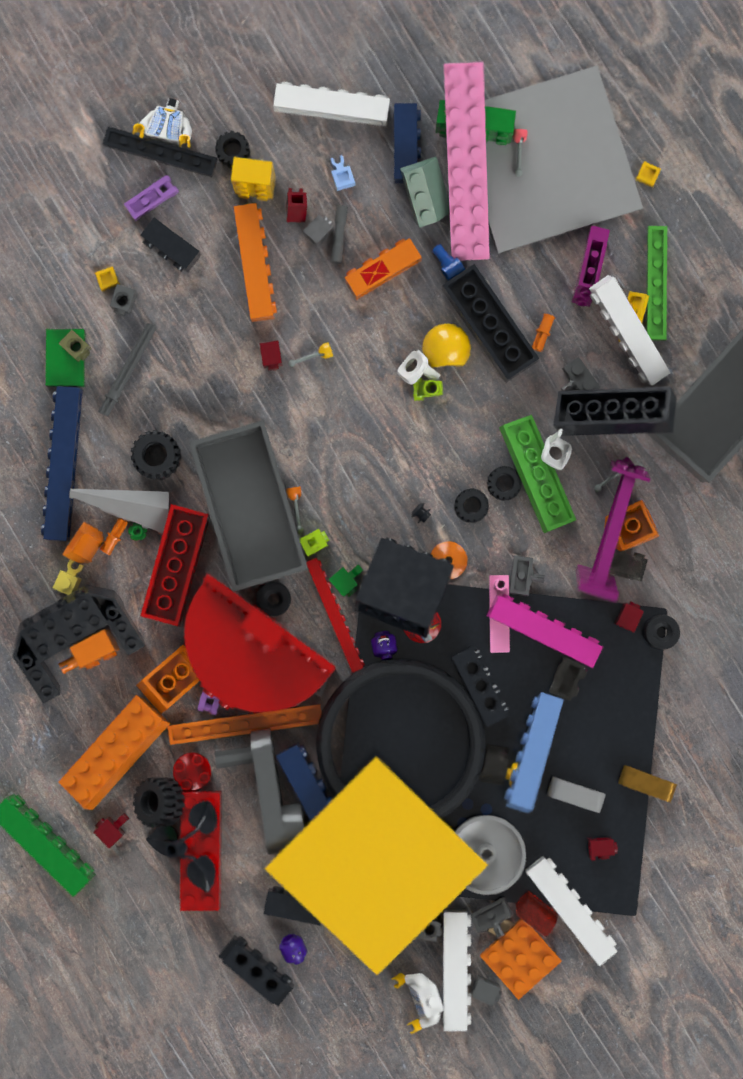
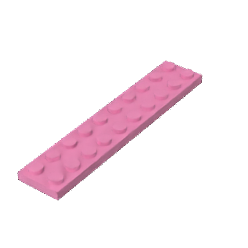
(467, 160)

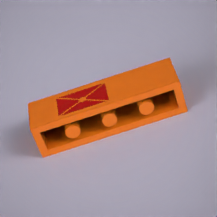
(383, 268)

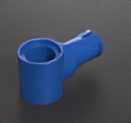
(450, 266)

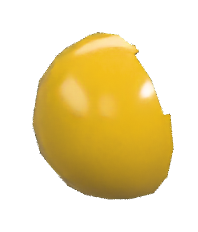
(446, 346)

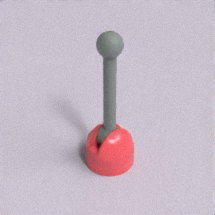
(519, 137)

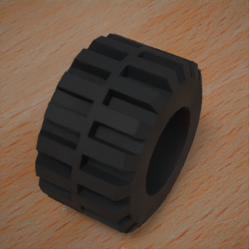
(141, 447)
(158, 802)

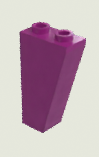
(590, 265)

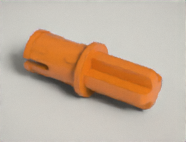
(543, 332)
(113, 536)

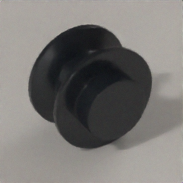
(421, 513)

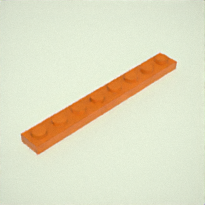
(244, 724)

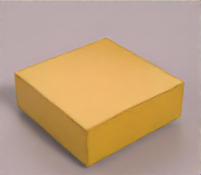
(648, 174)
(107, 278)

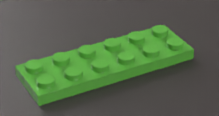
(537, 477)

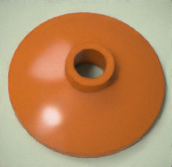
(456, 552)

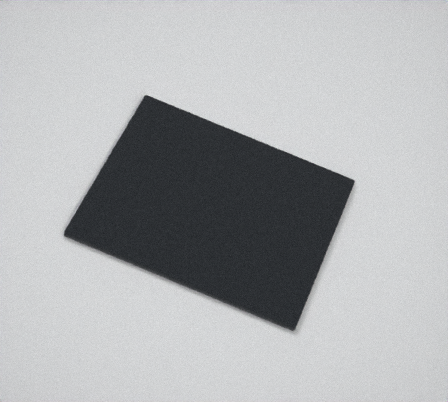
(608, 725)

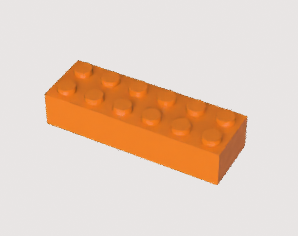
(114, 752)

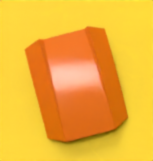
(637, 527)
(84, 544)

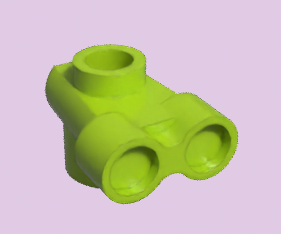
(422, 389)

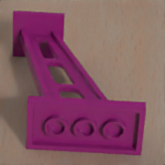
(596, 579)

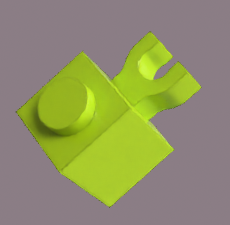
(314, 542)

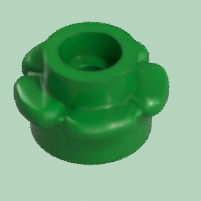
(137, 536)

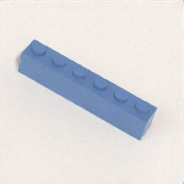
(534, 752)

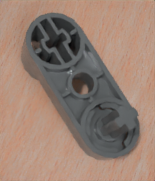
(280, 821)

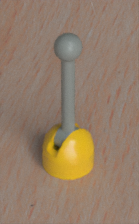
(324, 351)

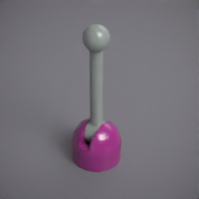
(598, 488)

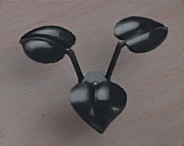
(164, 840)

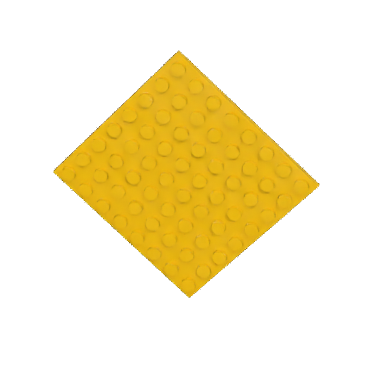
(376, 866)

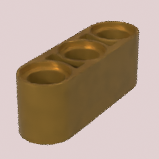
(647, 783)

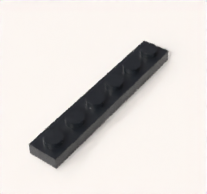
(160, 151)

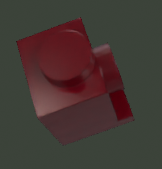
(601, 847)

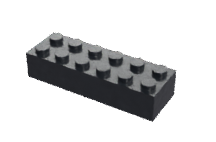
(490, 323)
(615, 411)

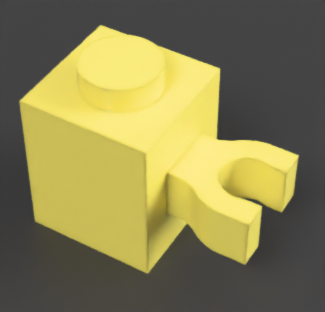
(68, 581)

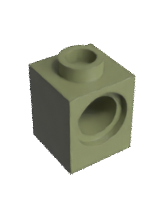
(68, 342)

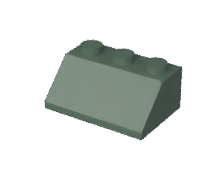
(426, 191)

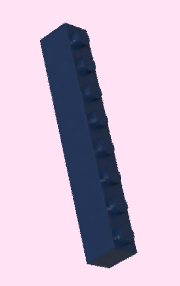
(62, 463)

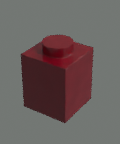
(271, 355)
(629, 616)

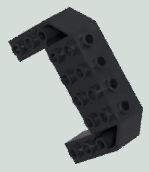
(66, 624)

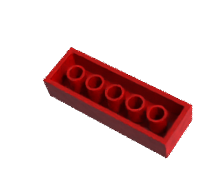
(175, 565)
(201, 844)

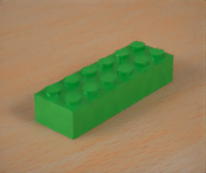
(44, 845)

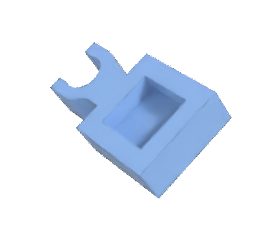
(342, 175)

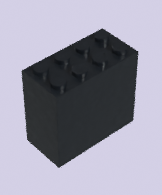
(404, 587)

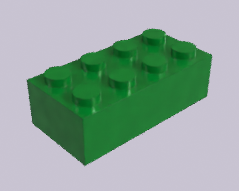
(498, 123)

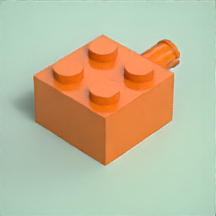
(91, 650)

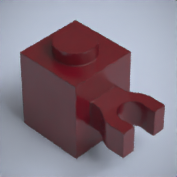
(296, 206)
(109, 830)

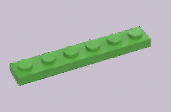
(657, 283)

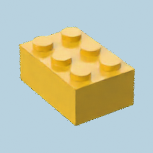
(253, 178)

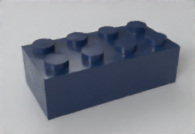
(304, 779)

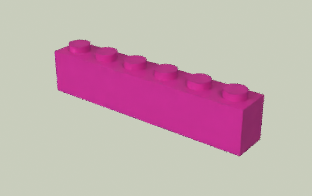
(545, 631)

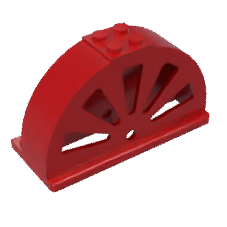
(247, 655)

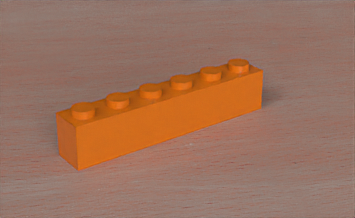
(254, 263)

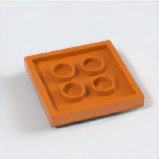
(520, 958)

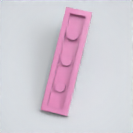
(498, 632)

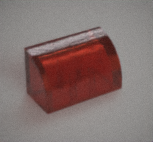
(536, 914)

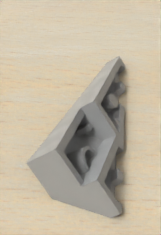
(141, 507)

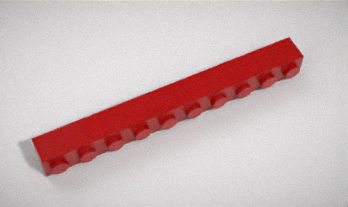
(333, 611)

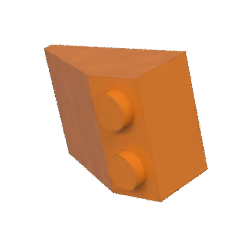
(169, 680)

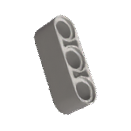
(576, 794)

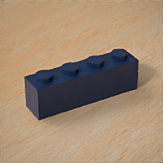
(405, 137)

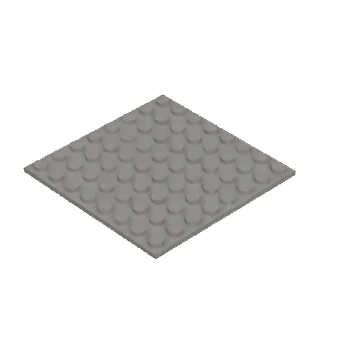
(569, 163)

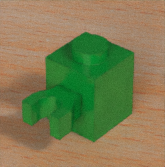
(345, 582)

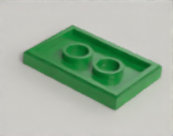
(60, 366)

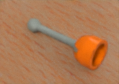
(294, 494)

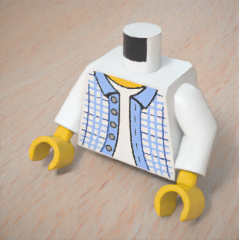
(166, 125)
(424, 997)

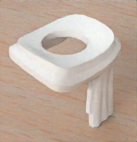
(421, 368)
(565, 447)

